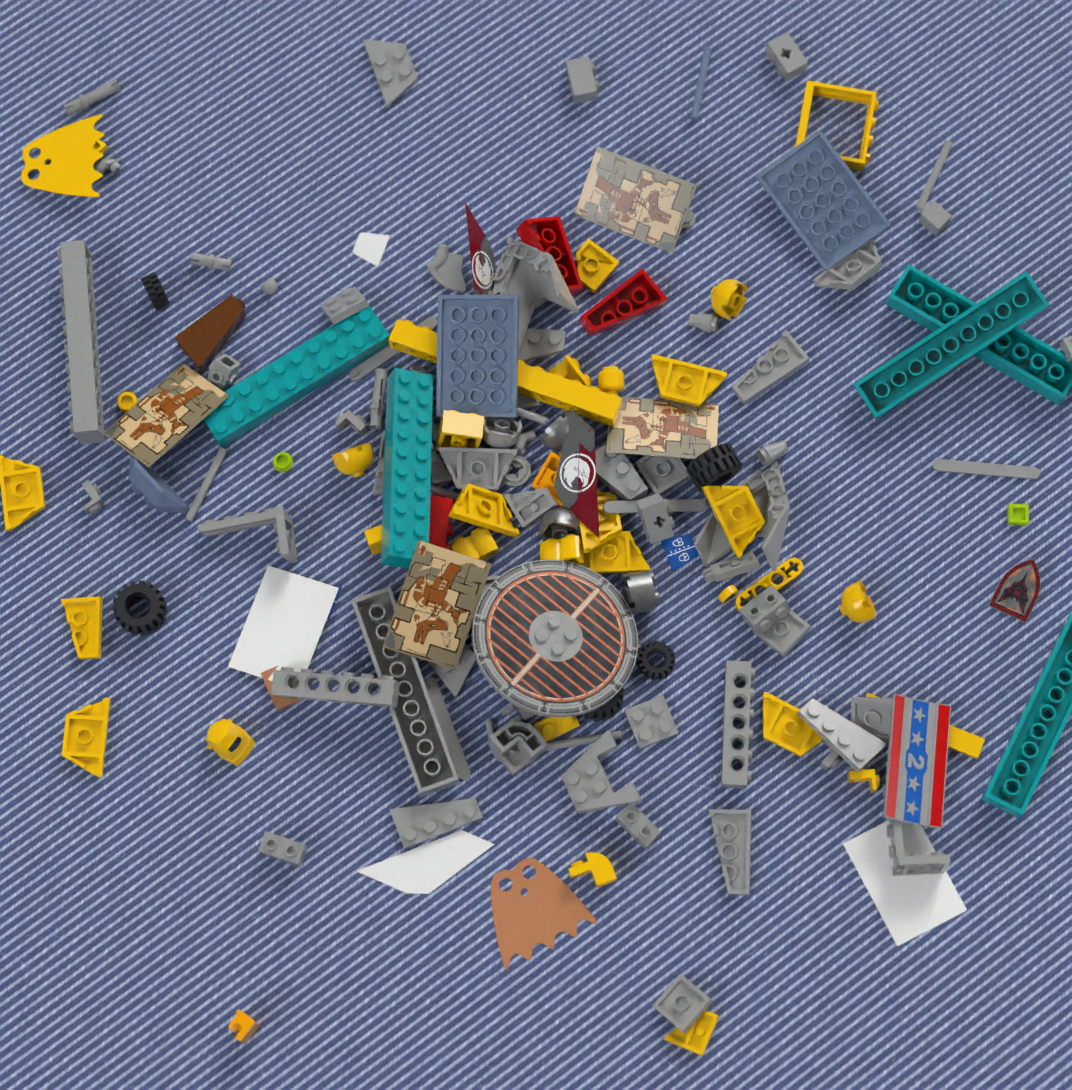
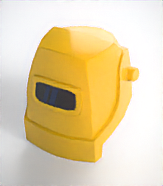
(229, 741)

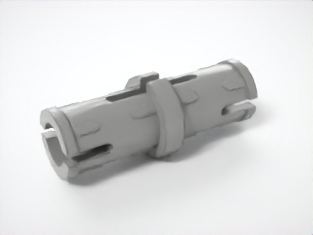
(211, 261)

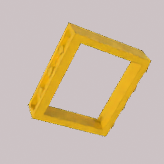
(845, 94)

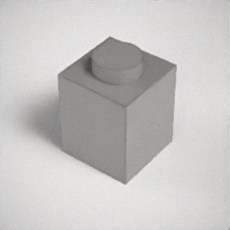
(934, 217)

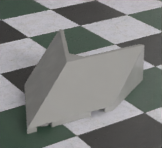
(533, 277)
(773, 503)

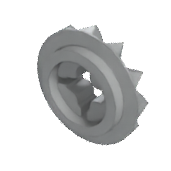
(523, 474)

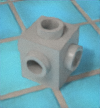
(223, 371)

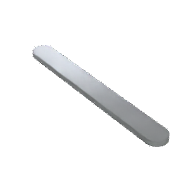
(383, 355)
(987, 469)
(681, 505)
(447, 729)

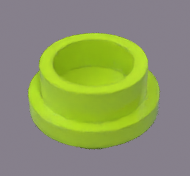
(282, 462)

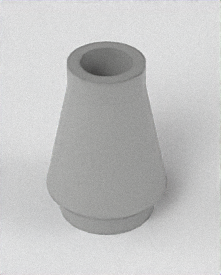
(705, 322)
(770, 452)

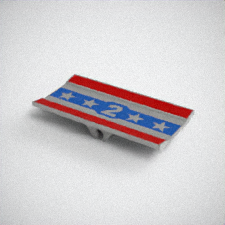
(917, 762)

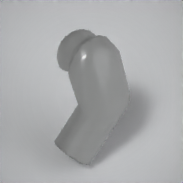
(108, 164)
(523, 439)

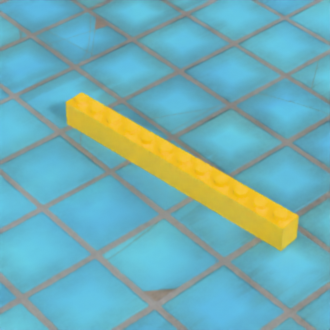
(532, 381)

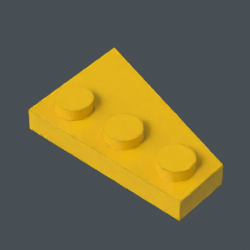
(86, 625)

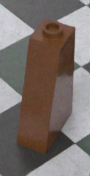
(210, 332)

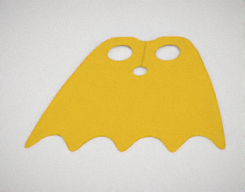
(71, 159)

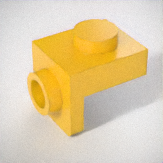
(865, 775)

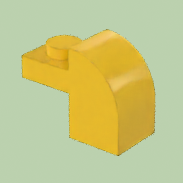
(598, 865)

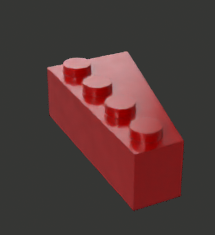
(550, 237)
(440, 522)

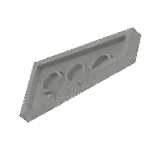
(776, 364)
(429, 821)
(733, 840)

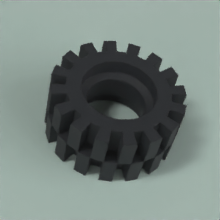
(155, 291)
(647, 669)

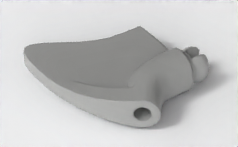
(447, 269)

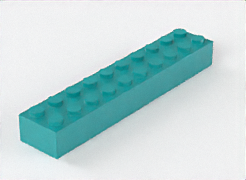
(951, 345)
(1015, 354)
(297, 375)
(406, 466)
(1035, 731)

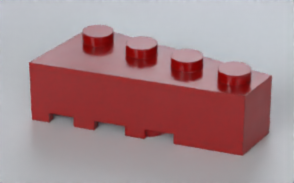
(625, 303)

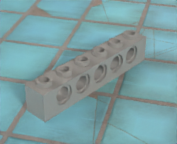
(386, 697)
(729, 777)

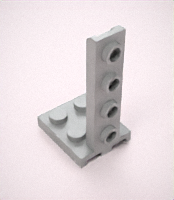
(279, 517)
(916, 862)

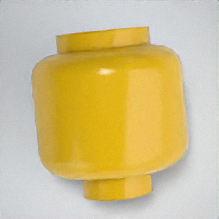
(611, 380)

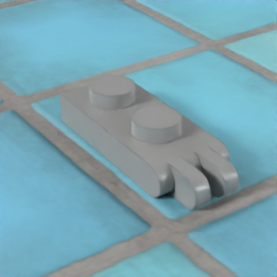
(731, 567)

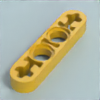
(766, 580)

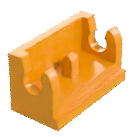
(245, 1026)

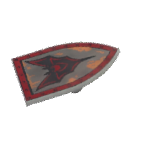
(1018, 590)

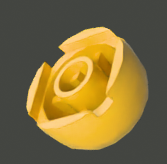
(728, 298)
(354, 460)
(857, 604)

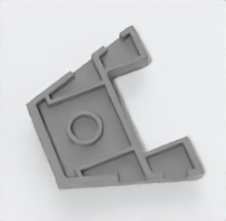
(438, 471)
(589, 783)

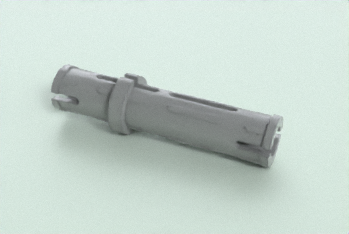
(92, 97)
(377, 407)

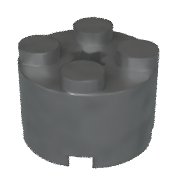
(640, 591)

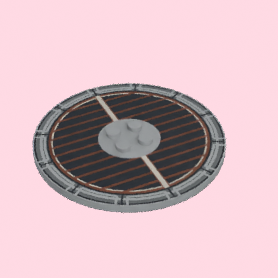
(554, 638)

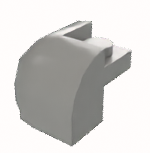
(516, 745)

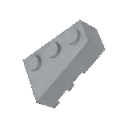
(619, 475)

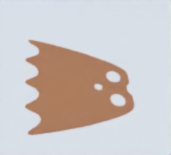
(537, 917)

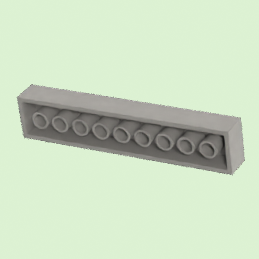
(81, 342)
(414, 713)

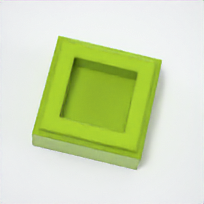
(1018, 514)

